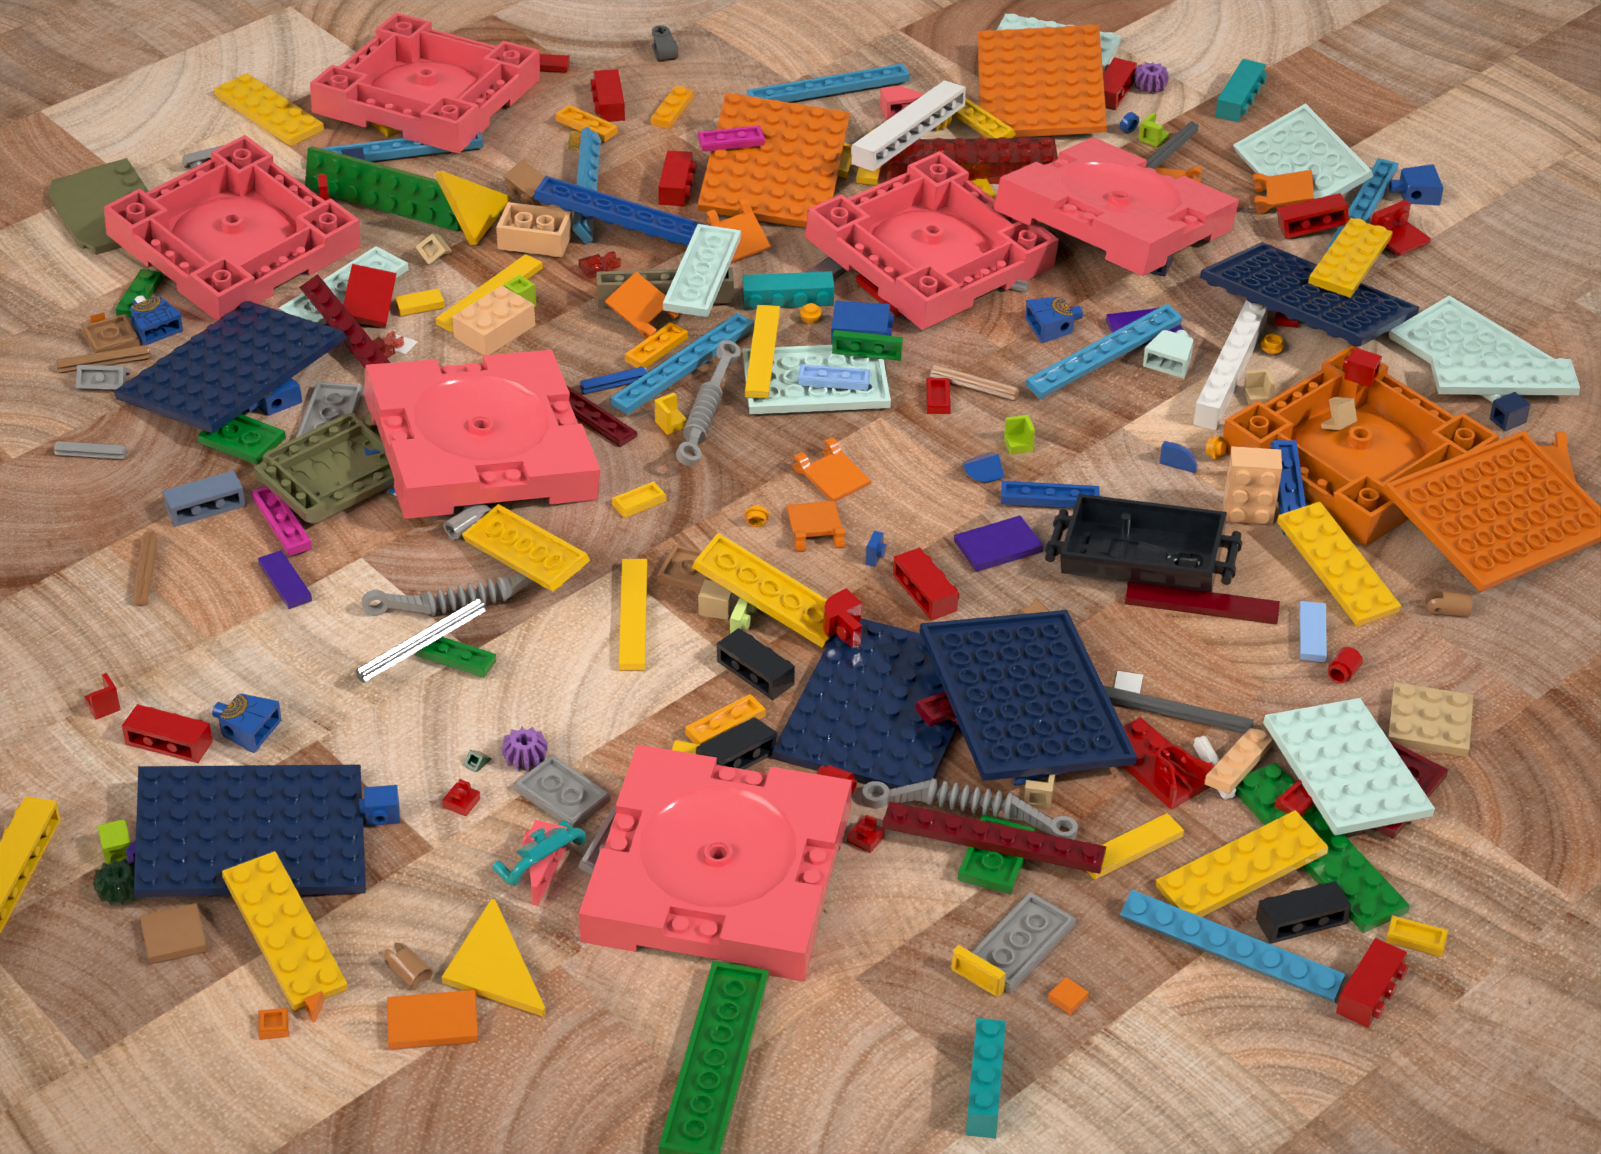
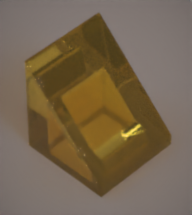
(574, 140)

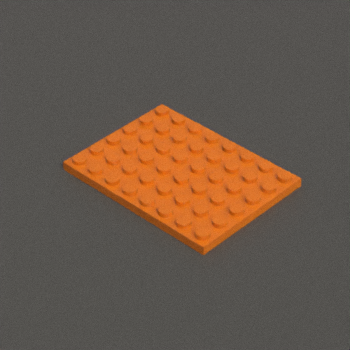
(1043, 79)
(787, 173)
(1499, 510)

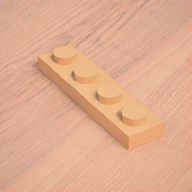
(1239, 760)

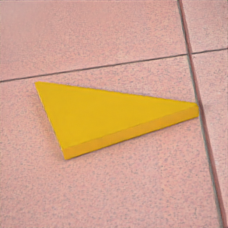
(472, 204)
(494, 965)

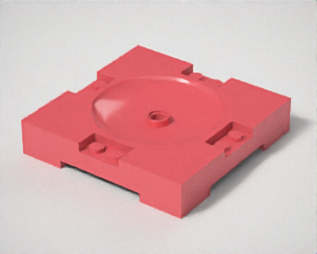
(425, 83)
(1116, 204)
(232, 228)
(930, 240)
(480, 432)
(717, 861)

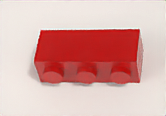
(1117, 81)
(608, 95)
(676, 178)
(1313, 215)
(925, 583)
(167, 733)
(1372, 983)

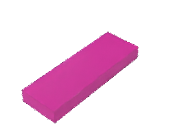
(730, 138)

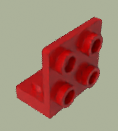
(1404, 235)

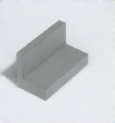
(100, 377)

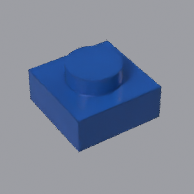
(875, 548)

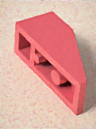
(543, 871)

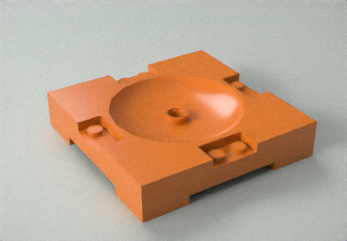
(1349, 467)

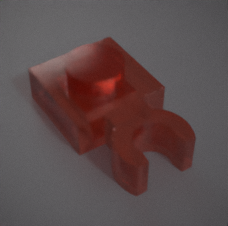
(596, 263)
(389, 344)

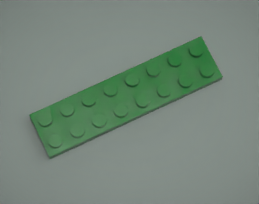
(380, 187)
(1369, 893)
(714, 1060)

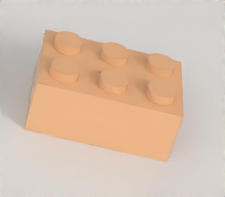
(534, 229)
(493, 320)
(1252, 485)

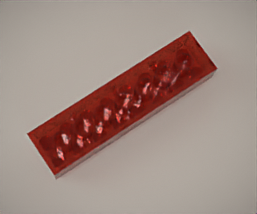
(980, 157)

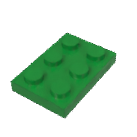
(244, 438)
(991, 868)

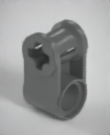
(664, 43)

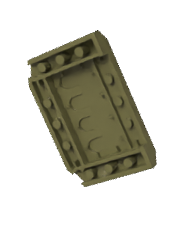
(82, 199)
(328, 468)

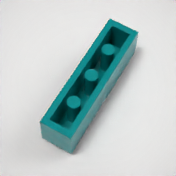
(1241, 90)
(788, 289)
(986, 1078)

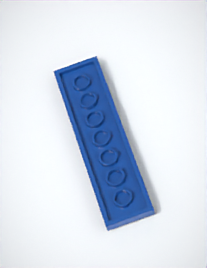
(615, 210)

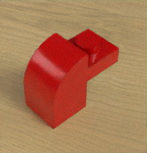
(843, 616)

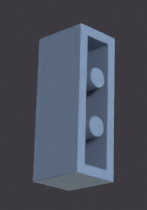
(203, 498)

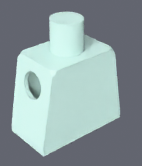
(1169, 353)

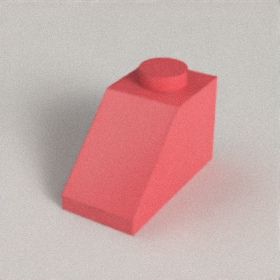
(896, 99)

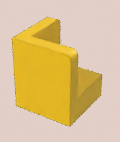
(667, 414)

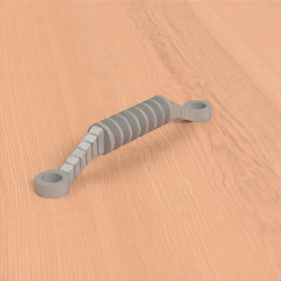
(705, 406)
(427, 602)
(929, 791)

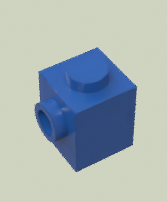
(380, 805)

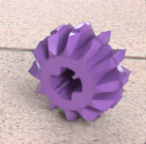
(1151, 77)
(524, 748)

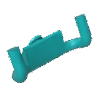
(538, 849)

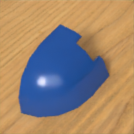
(1178, 457)
(984, 467)

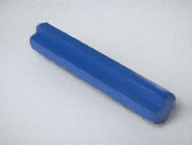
(612, 380)

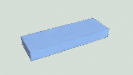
(834, 377)
(1312, 631)

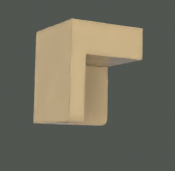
(433, 248)
(1258, 386)
(1342, 413)
(714, 600)
(1039, 793)

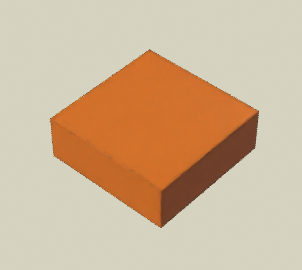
(1068, 996)
(273, 1023)

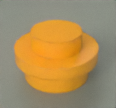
(810, 313)
(1272, 344)
(1216, 447)
(756, 516)

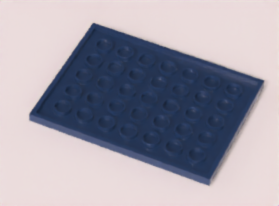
(1281, 284)
(229, 366)
(1026, 695)
(863, 713)
(217, 817)

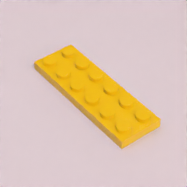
(269, 109)
(1350, 257)
(526, 547)
(1339, 564)
(764, 587)
(1242, 865)
(284, 929)

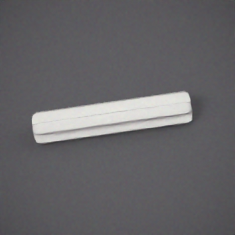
(1208, 755)

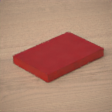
(369, 295)

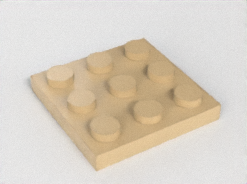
(1430, 719)

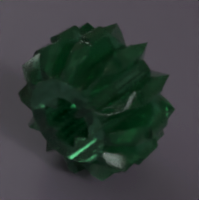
(115, 881)

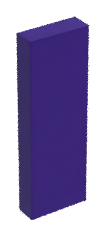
(285, 579)

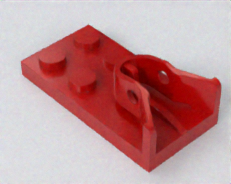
(1165, 767)

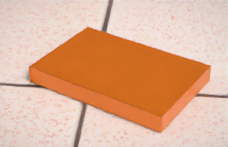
(432, 1019)

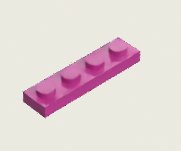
(281, 521)

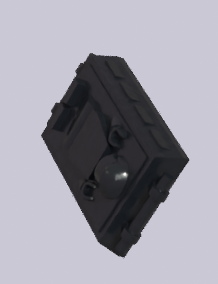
(1144, 543)

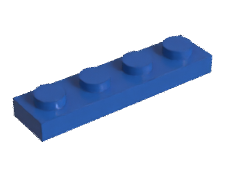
(1291, 486)
(1044, 493)

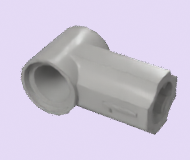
(461, 522)

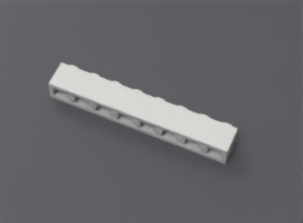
(908, 125)
(1230, 365)

